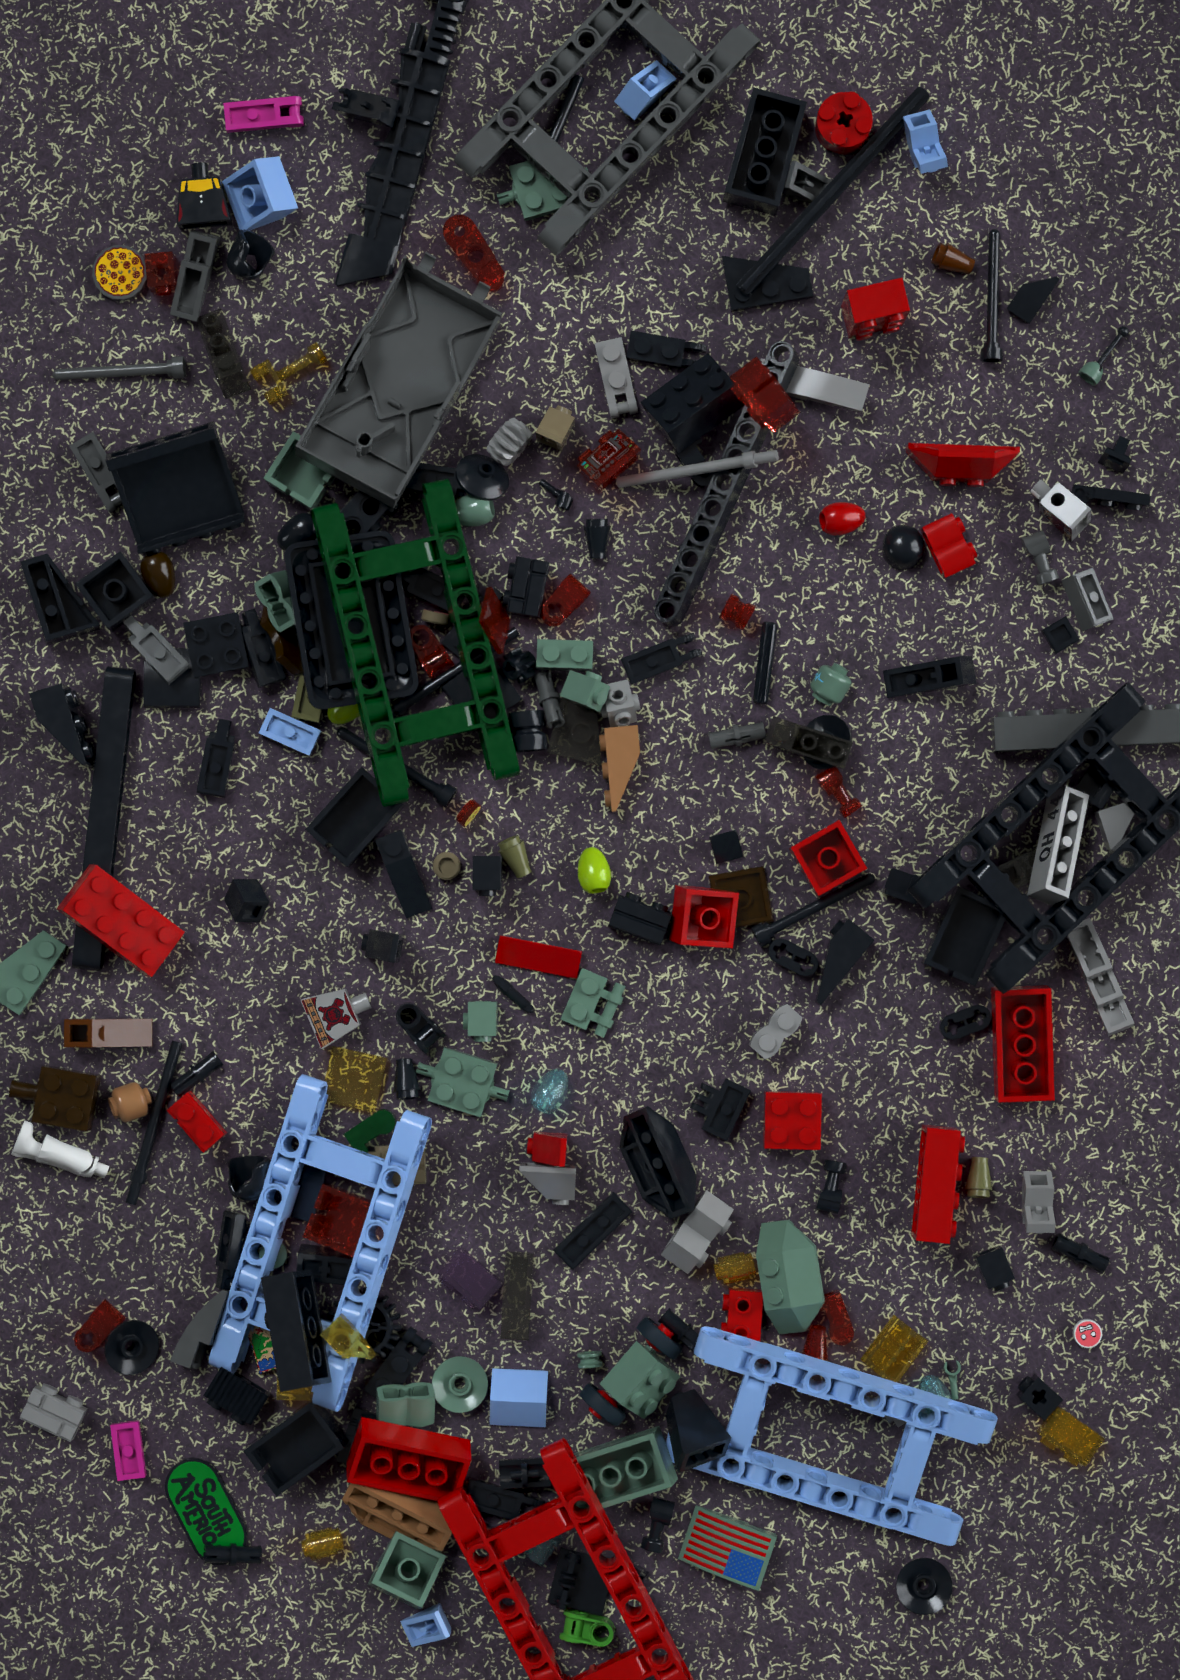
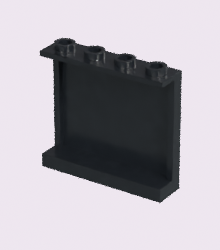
(176, 488)

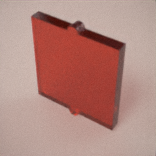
(494, 620)

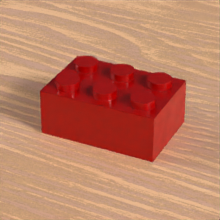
(875, 309)

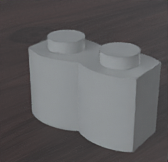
(781, 1024)

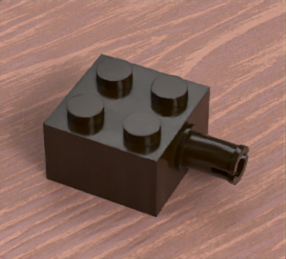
(61, 1097)

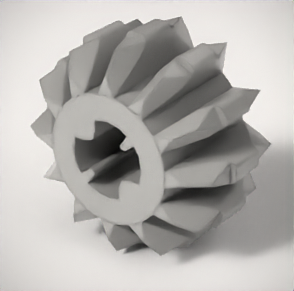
(509, 442)

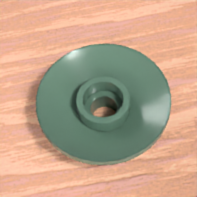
(460, 1399)

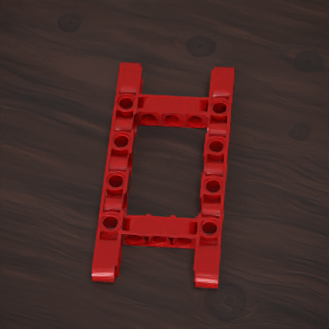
(597, 1536)

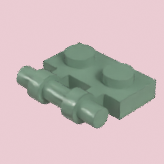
(584, 1000)

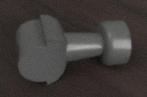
(1037, 548)

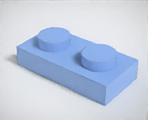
(290, 732)

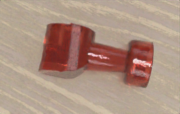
(831, 783)

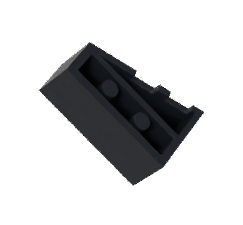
(56, 604)

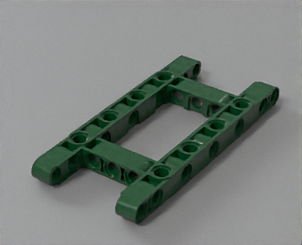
(363, 656)

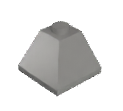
(551, 1181)

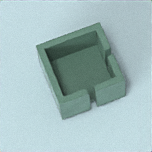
(297, 476)

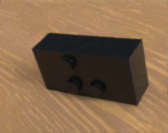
(764, 151)
(295, 1330)

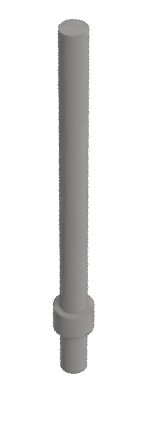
(747, 460)

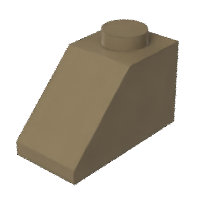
(555, 427)

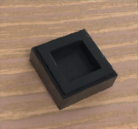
(1060, 635)

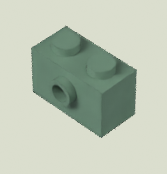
(481, 1020)

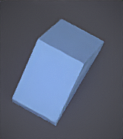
(427, 1626)

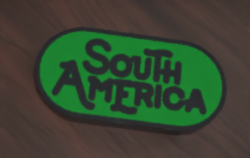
(204, 1505)

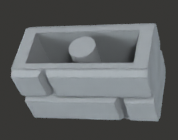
(54, 1412)

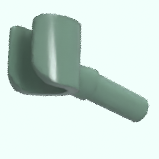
(953, 1379)

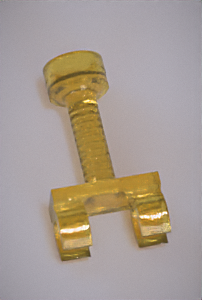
(261, 370)

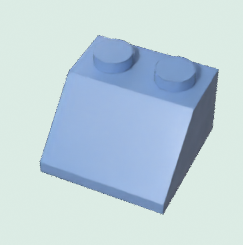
(260, 193)

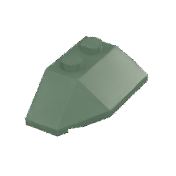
(789, 1276)

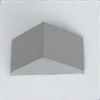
(1113, 823)

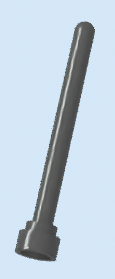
(174, 367)

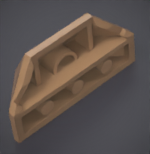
(398, 1512)

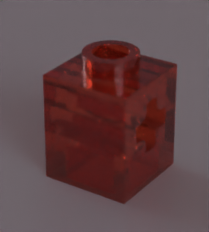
(154, 263)

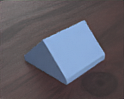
(518, 1397)

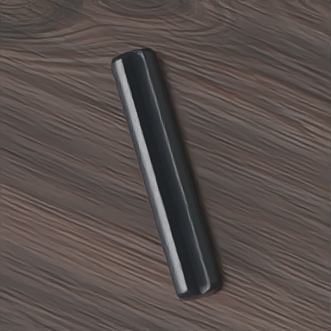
(764, 662)

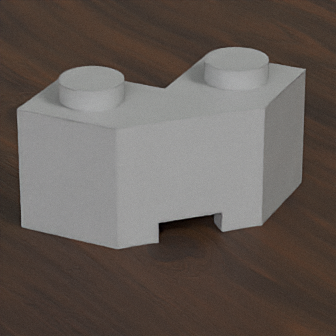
(697, 1231)

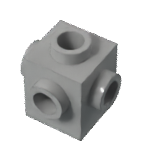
(620, 704)

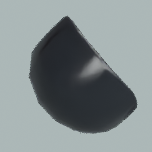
(903, 547)

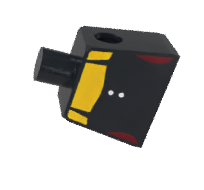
(202, 200)

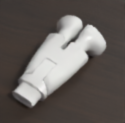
(57, 1154)

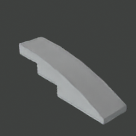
(827, 389)
(1099, 978)

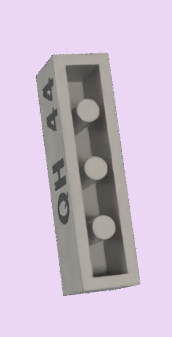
(1058, 845)

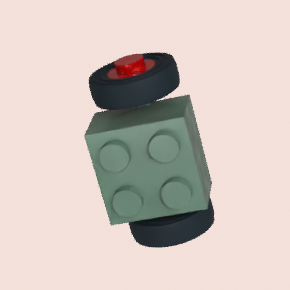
(638, 1378)

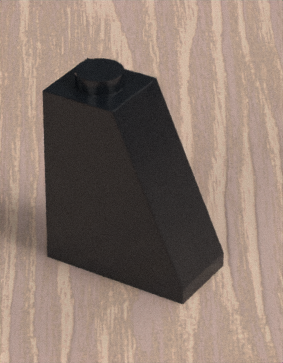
(694, 1431)

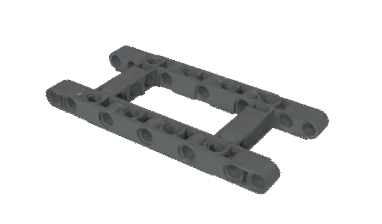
(643, 142)

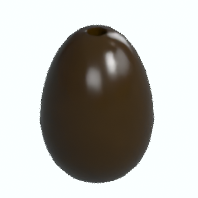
(158, 574)

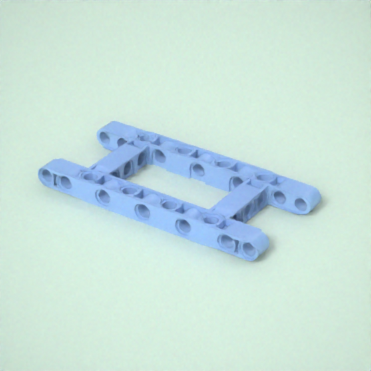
(270, 1218)
(848, 1386)

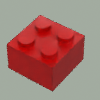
(828, 858)
(792, 1120)

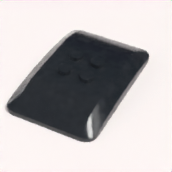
(318, 633)

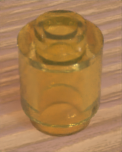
(734, 1268)
(322, 1543)

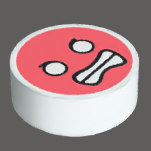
(1087, 1333)

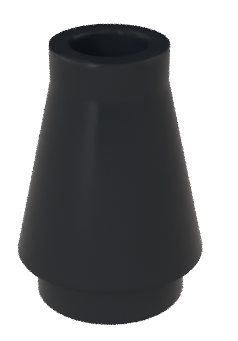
(597, 537)
(406, 1082)

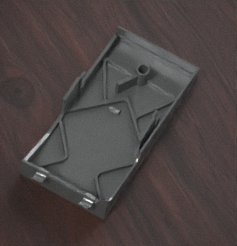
(399, 382)

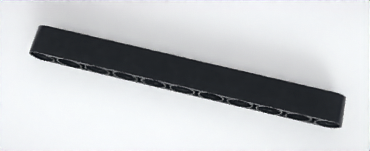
(715, 495)
(106, 795)

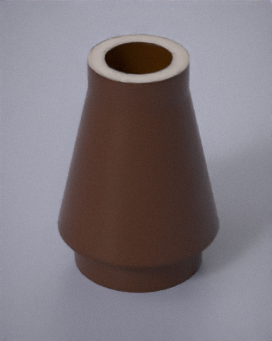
(951, 259)

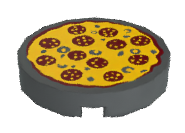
(119, 273)

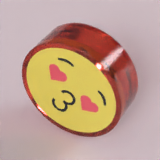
(468, 812)

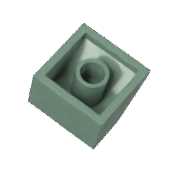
(407, 1570)

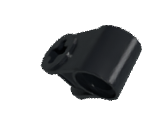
(420, 1027)

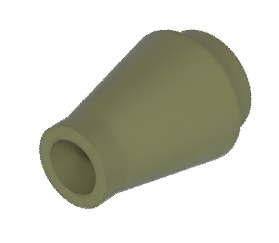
(515, 855)
(979, 1179)

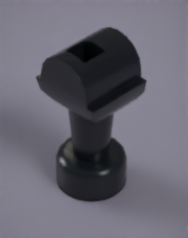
(830, 1197)
(661, 1515)

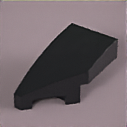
(1031, 298)

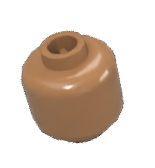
(129, 1102)

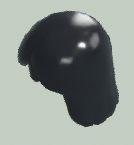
(249, 244)
(246, 1168)

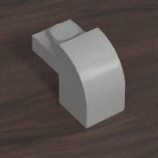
(1038, 1202)

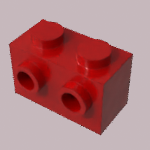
(743, 1312)

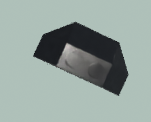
(658, 1162)

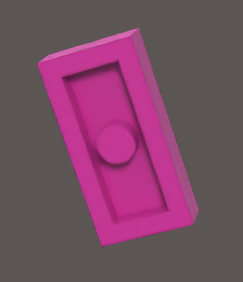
(128, 1450)

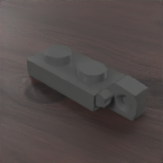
(156, 650)

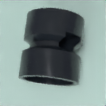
(528, 730)

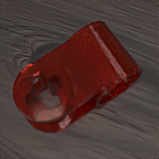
(567, 598)
(431, 652)
(100, 1323)

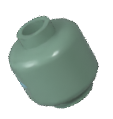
(830, 684)

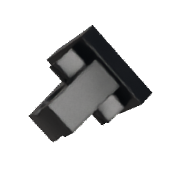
(1115, 457)

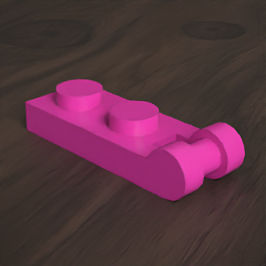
(262, 114)

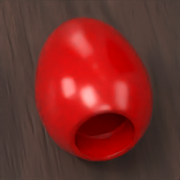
(841, 518)

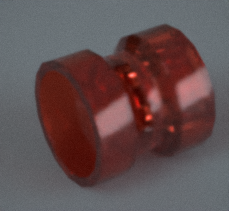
(737, 612)

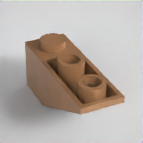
(622, 754)

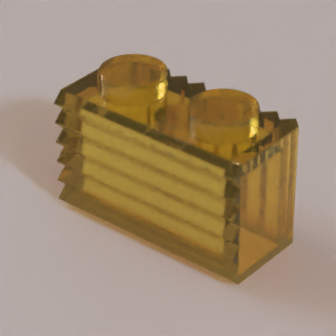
(1070, 1436)

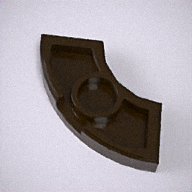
(285, 645)

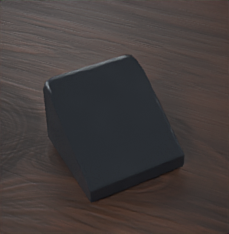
(726, 846)

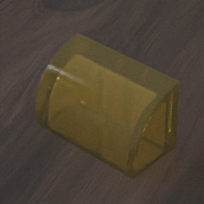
(894, 1350)

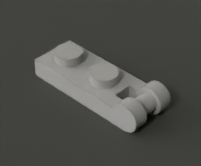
(616, 376)

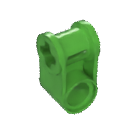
(585, 1627)

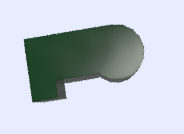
(378, 1123)

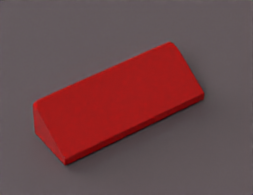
(538, 956)

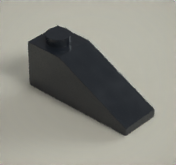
(930, 676)
(403, 873)
(382, 945)
(842, 953)

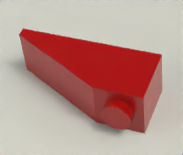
(548, 1148)

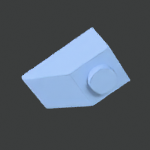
(644, 90)

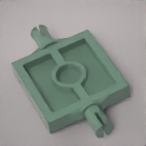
(532, 192)
(462, 1081)

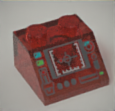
(608, 460)

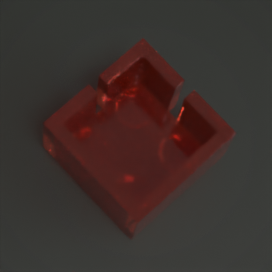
(761, 390)
(341, 1223)

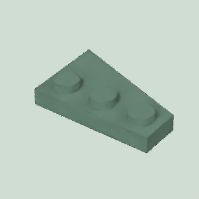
(27, 969)

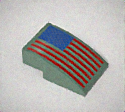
(727, 1547)

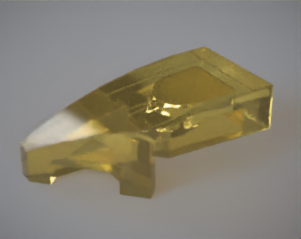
(346, 1339)

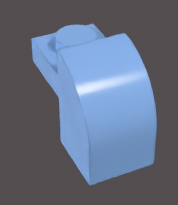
(923, 142)

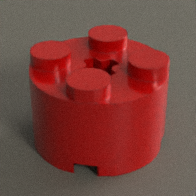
(837, 137)

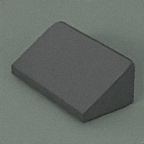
(1087, 599)

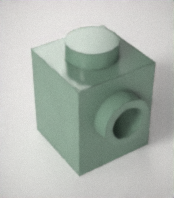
(585, 690)

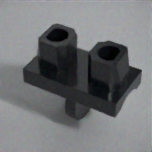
(523, 1473)

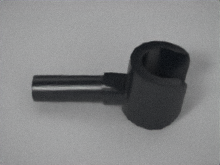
(564, 499)

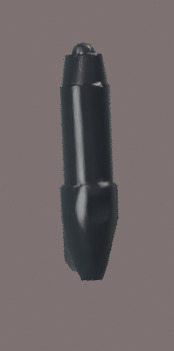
(508, 990)

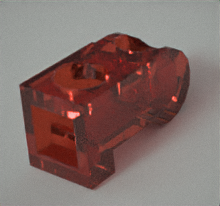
(840, 1326)

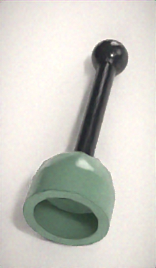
(1093, 371)

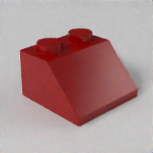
(703, 916)

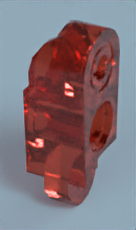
(488, 268)

